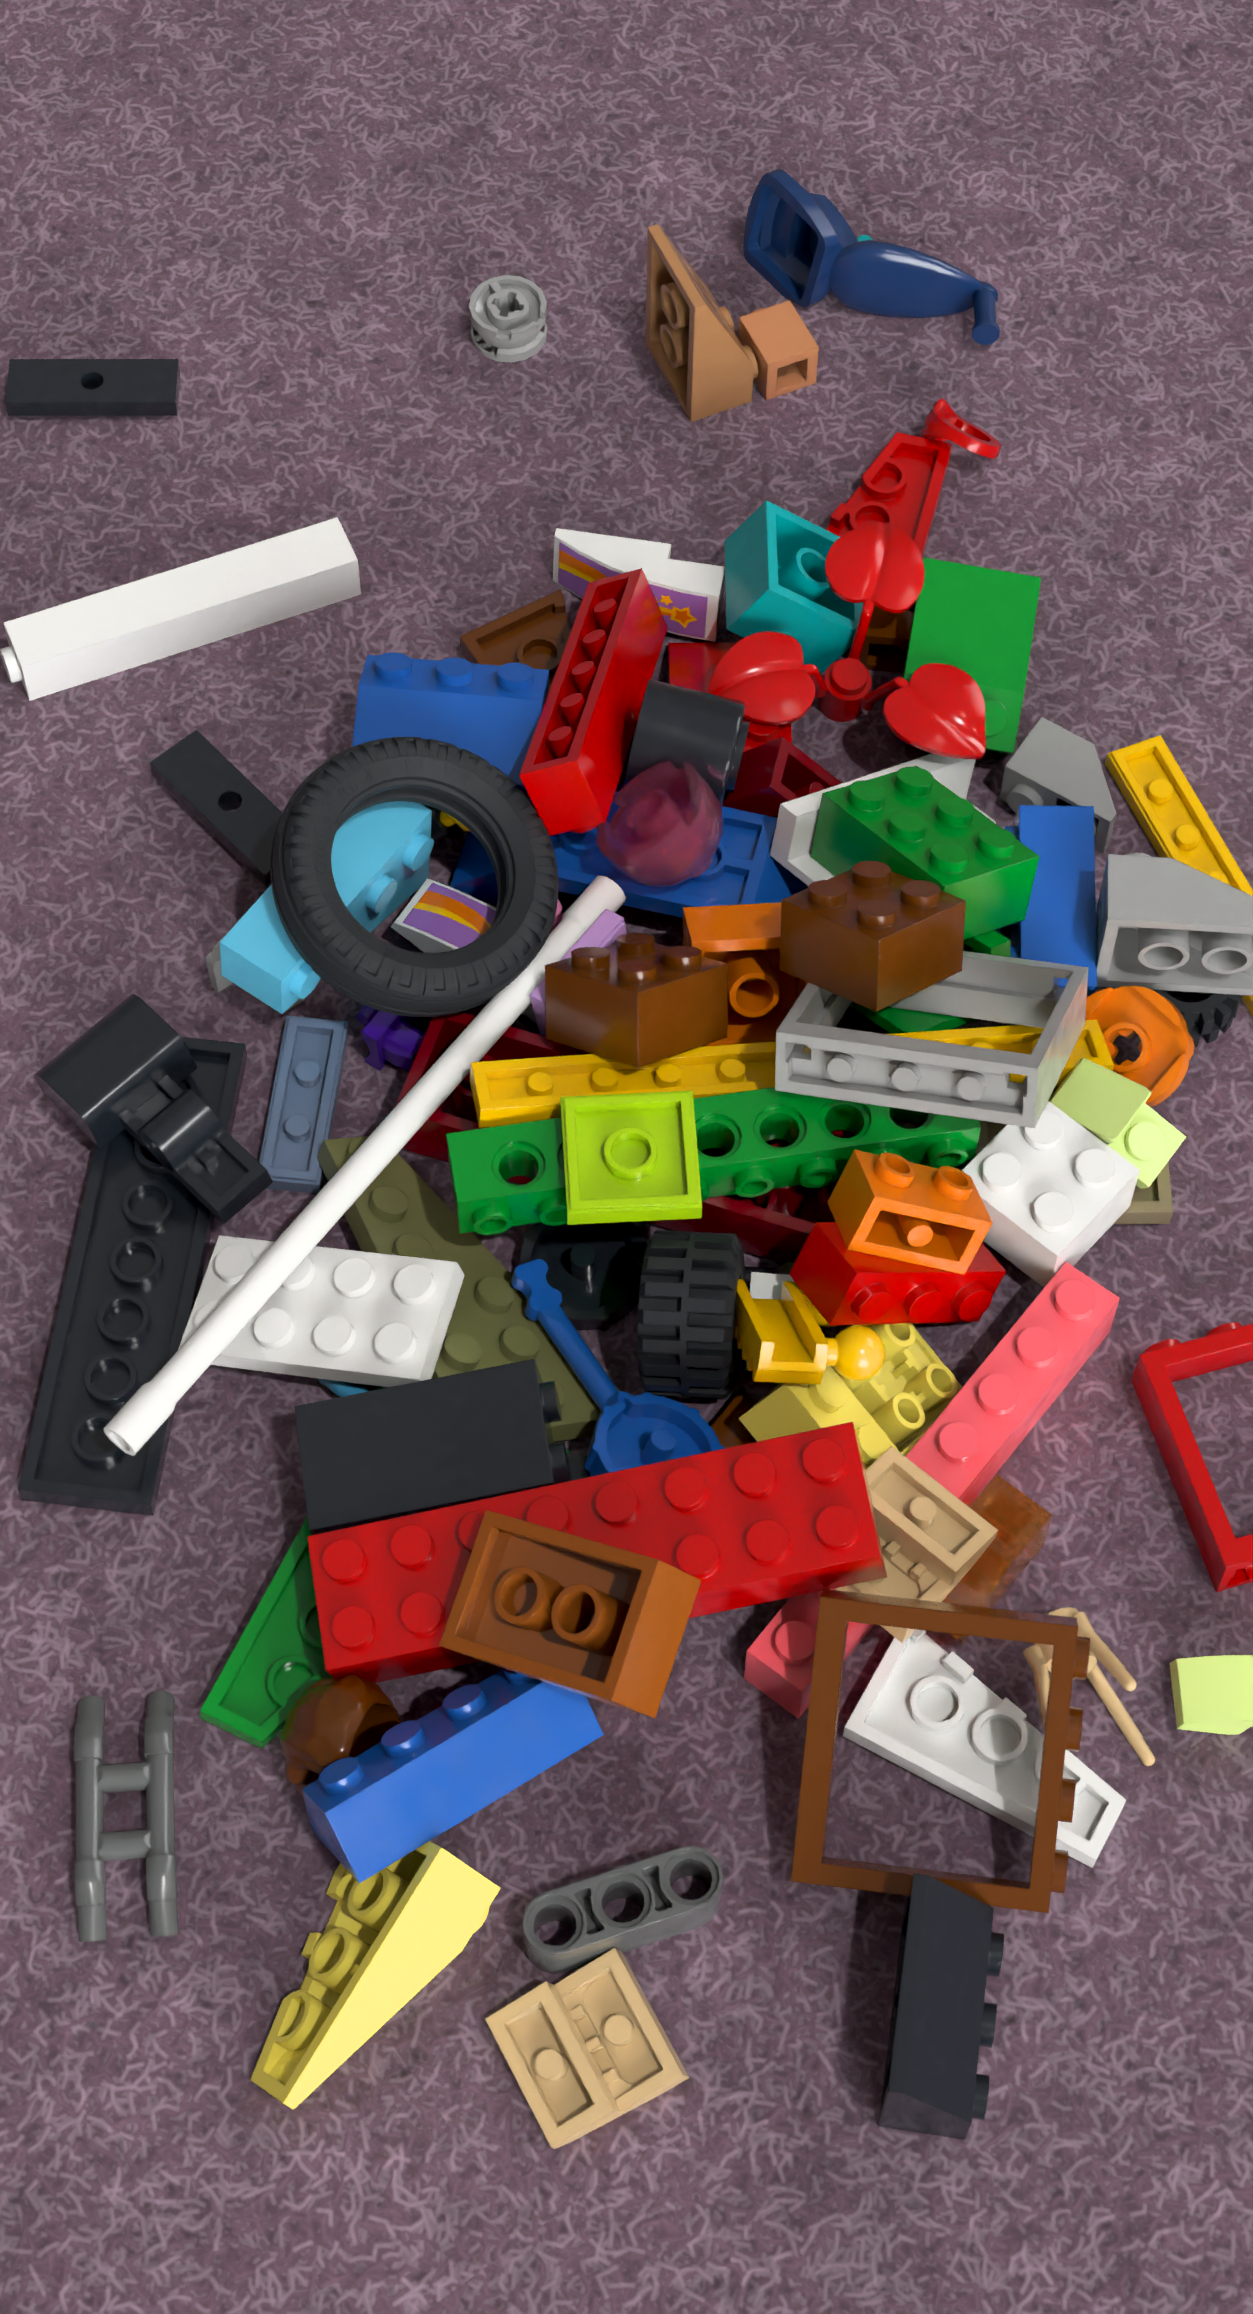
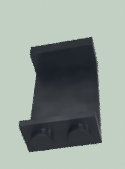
(429, 1445)

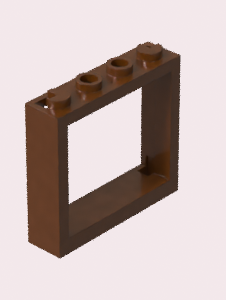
(1061, 1733)

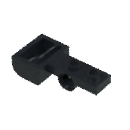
(128, 1079)

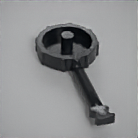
(598, 1268)

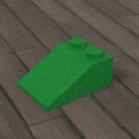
(983, 626)

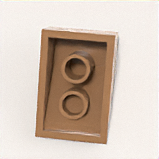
(693, 335)

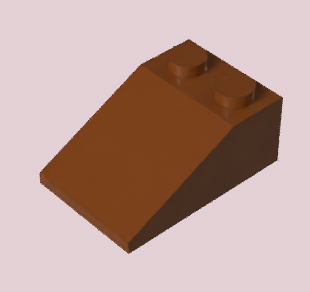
(571, 1612)

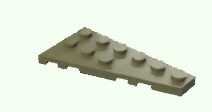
(489, 1318)

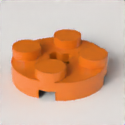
(1162, 1031)

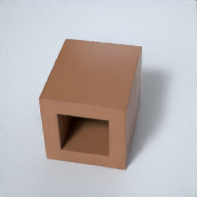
(781, 347)

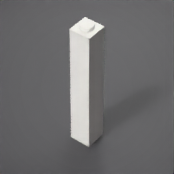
(181, 609)

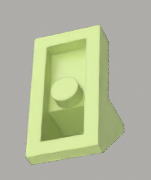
(1117, 1115)

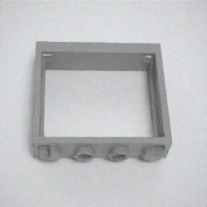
(936, 1075)

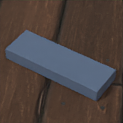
(303, 1102)

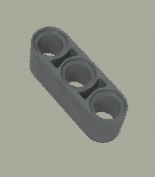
(645, 1883)

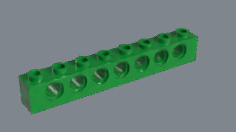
(730, 1122)

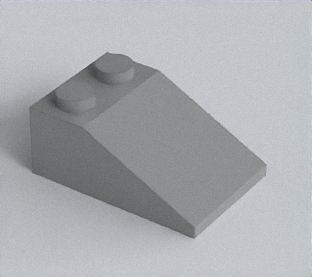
(1172, 928)

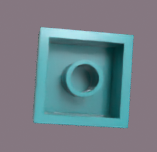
(781, 586)

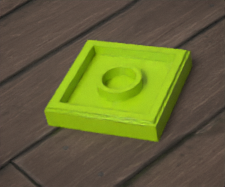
(630, 1157)

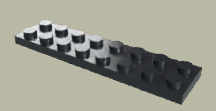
(124, 1309)

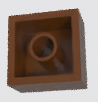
(872, 935)
(636, 1000)

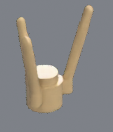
(1040, 1658)

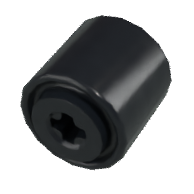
(691, 728)

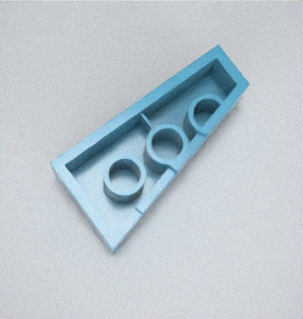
(376, 866)

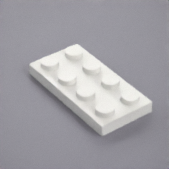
(336, 1314)

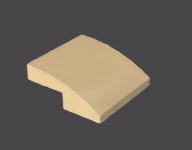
(923, 1533)
(586, 2048)

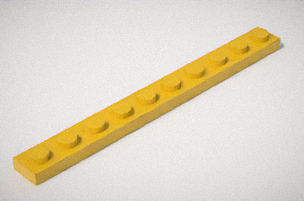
(532, 1087)

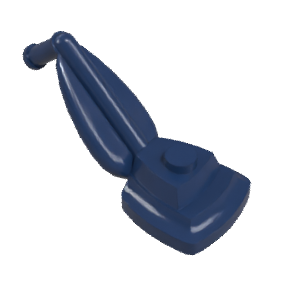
(808, 249)

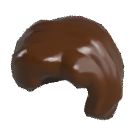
(333, 1723)

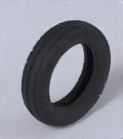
(354, 958)

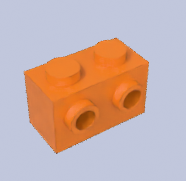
(909, 1211)

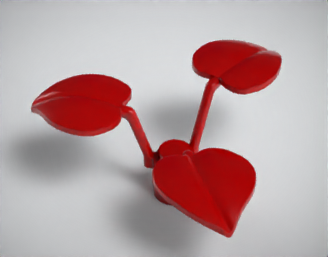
(933, 712)

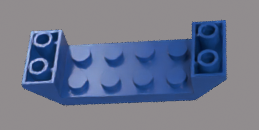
(737, 875)

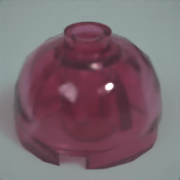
(663, 827)

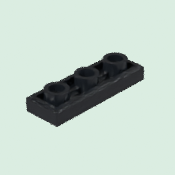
(93, 387)
(210, 789)

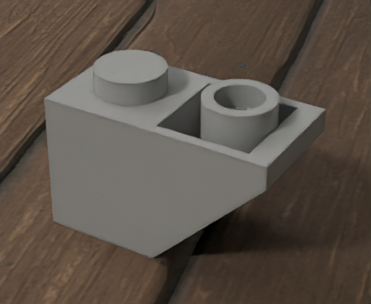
(1059, 770)

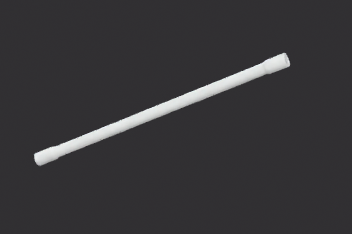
(158, 1398)

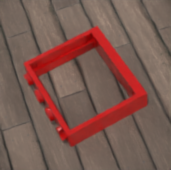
(1168, 1361)

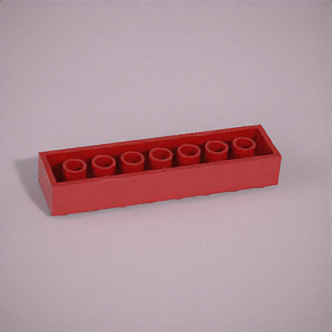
(740, 1518)

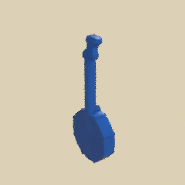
(630, 1428)

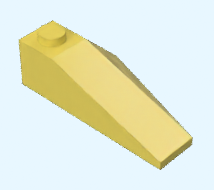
(369, 1962)

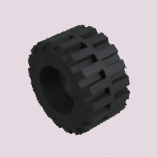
(689, 1314)

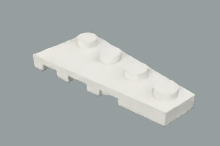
(959, 1735)

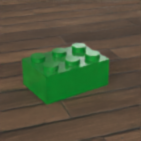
(930, 837)

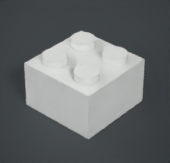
(1050, 1192)

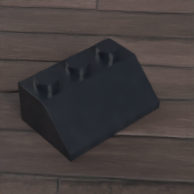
(940, 2012)

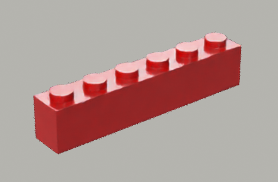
(594, 704)

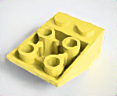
(885, 1409)

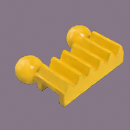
(788, 1346)

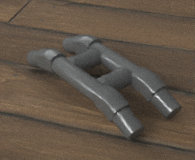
(154, 1843)

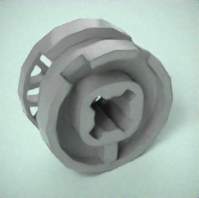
(508, 317)

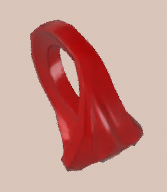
(945, 425)

